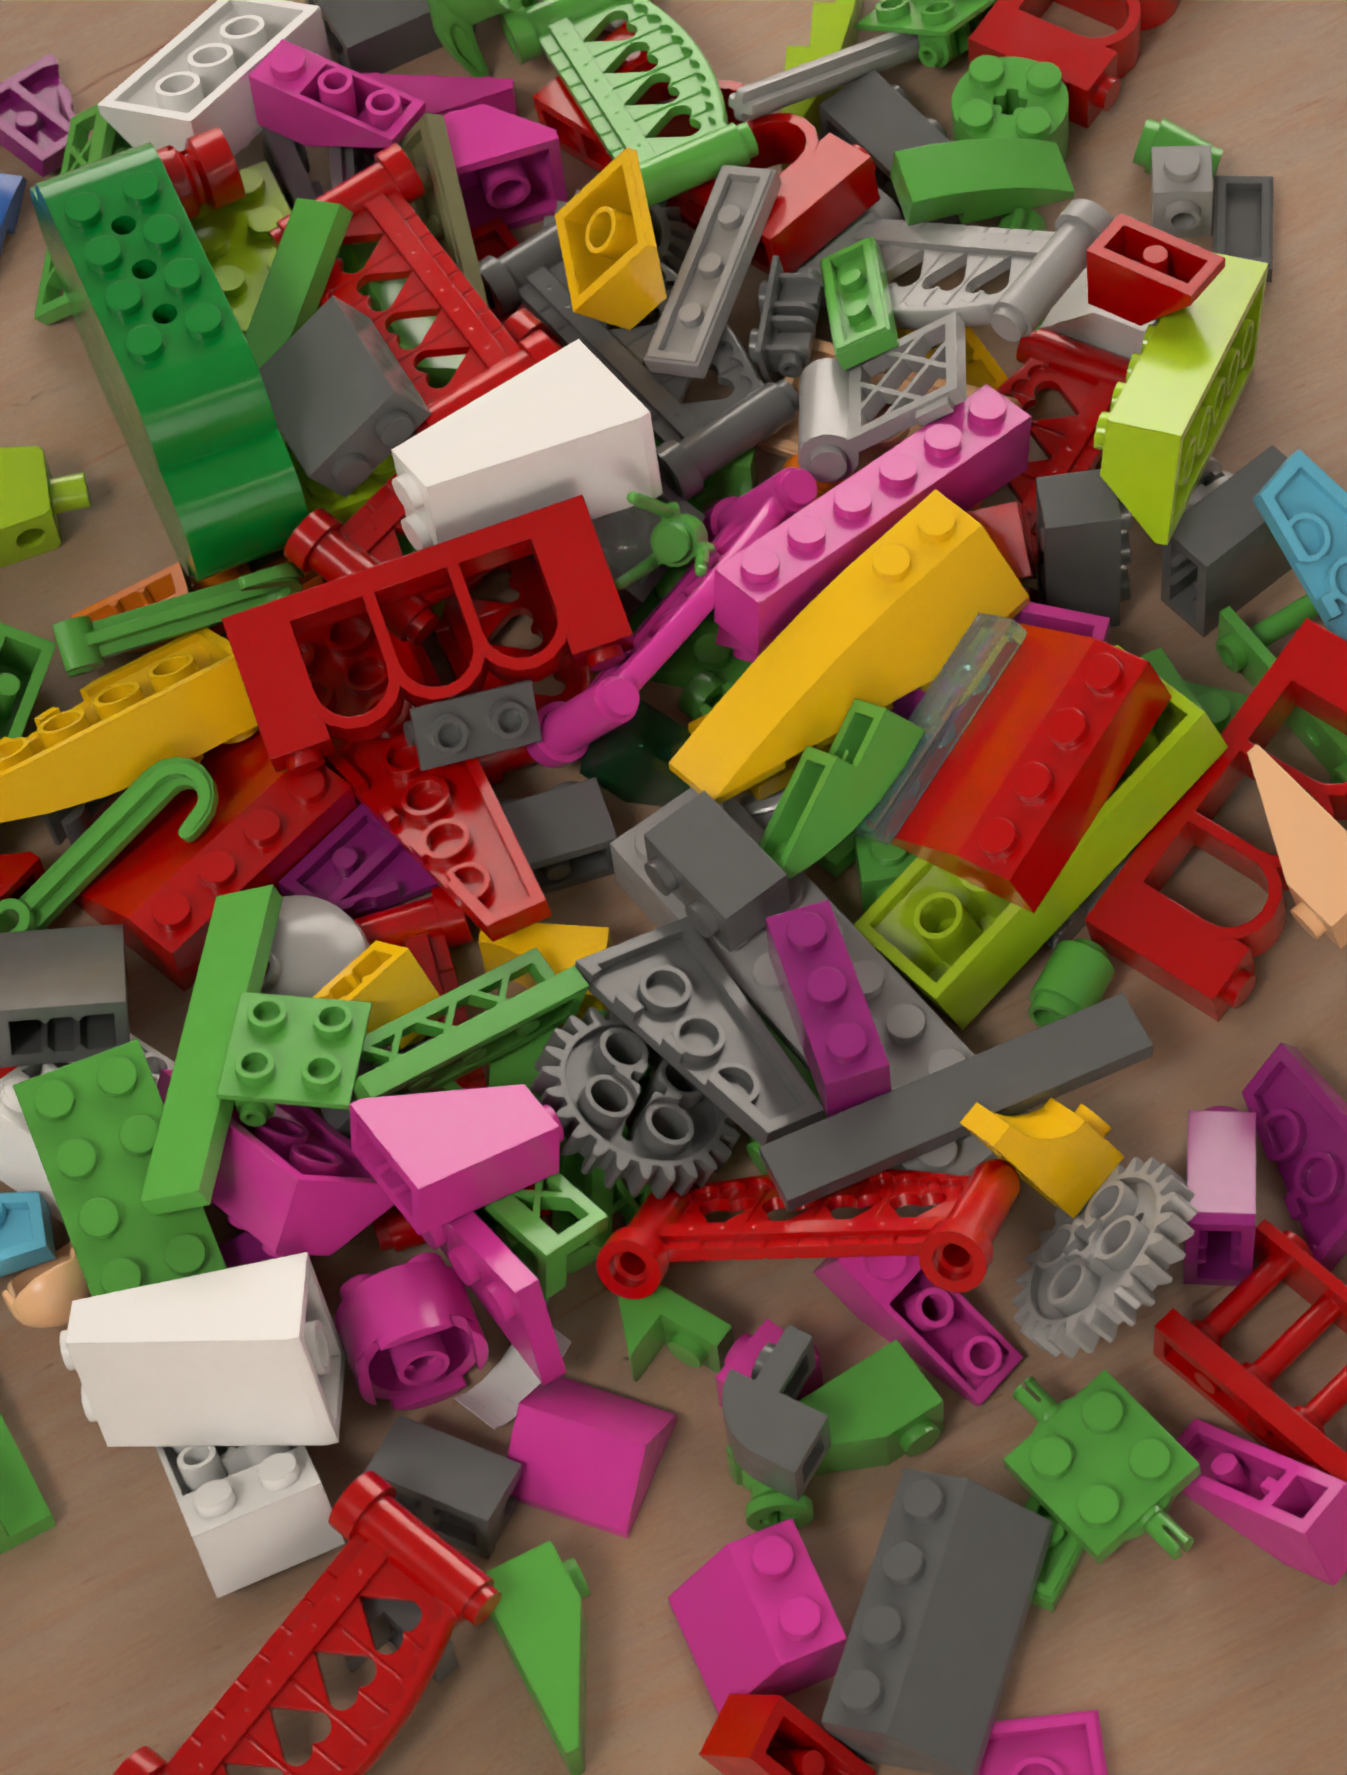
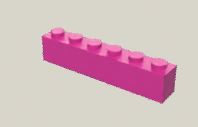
(959, 455)

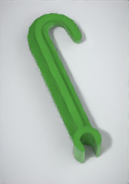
(88, 643)
(109, 837)

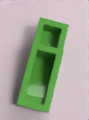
(978, 178)
(838, 788)

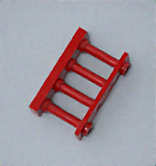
(1246, 1389)

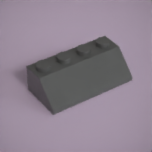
(937, 1626)

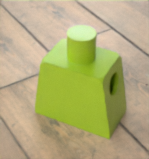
(32, 503)

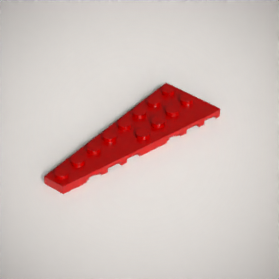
(437, 814)

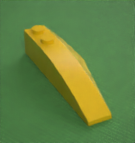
(864, 637)
(144, 712)

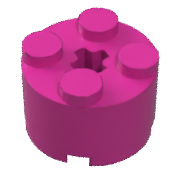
(410, 1333)

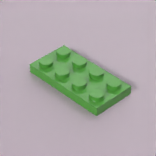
(95, 1144)

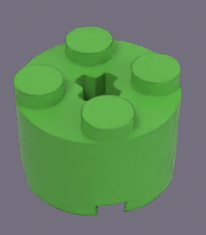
(1011, 101)

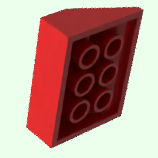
(1035, 764)
(259, 832)

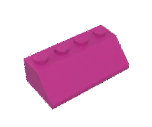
(293, 1182)

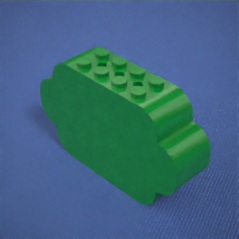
(171, 361)

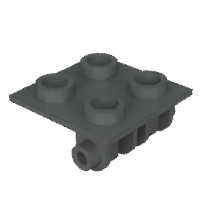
(787, 322)

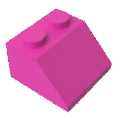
(505, 166)
(759, 1618)

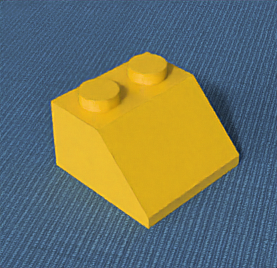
(611, 246)

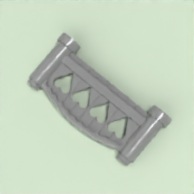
(1039, 265)

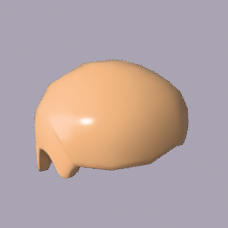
(46, 1291)

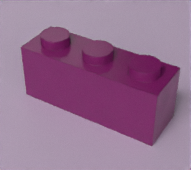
(827, 1007)

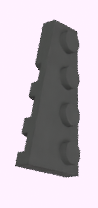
(701, 1023)

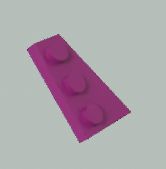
(1306, 1135)

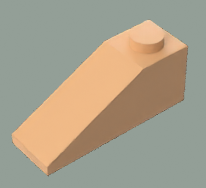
(1308, 847)

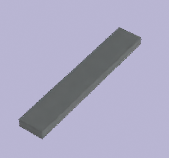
(931, 1108)

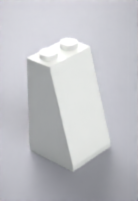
(526, 446)
(211, 1359)

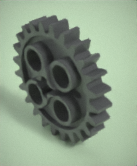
(592, 1084)

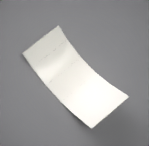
(508, 1383)

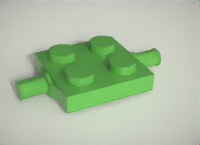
(1102, 1467)

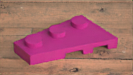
(504, 1289)

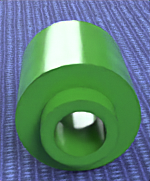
(1070, 981)

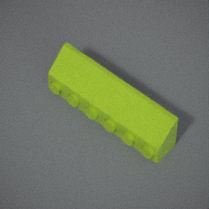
(1181, 397)
(968, 943)

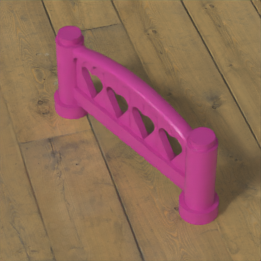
(614, 693)

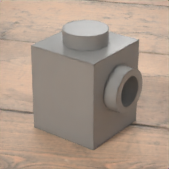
(1182, 190)

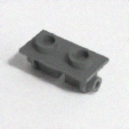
(473, 725)

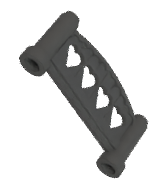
(694, 435)

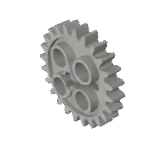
(1105, 1259)

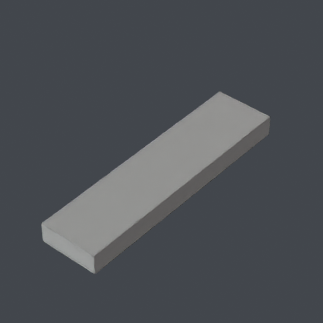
(713, 271)

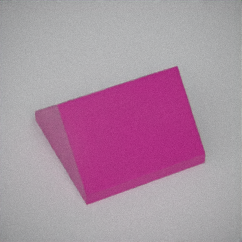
(587, 1453)

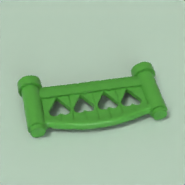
(608, 98)

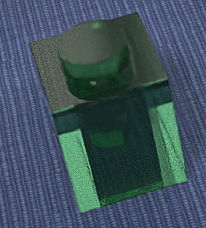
(636, 758)

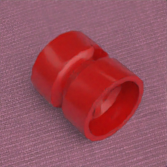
(203, 172)

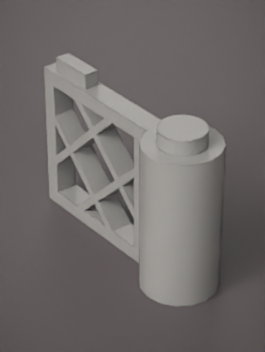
(841, 404)

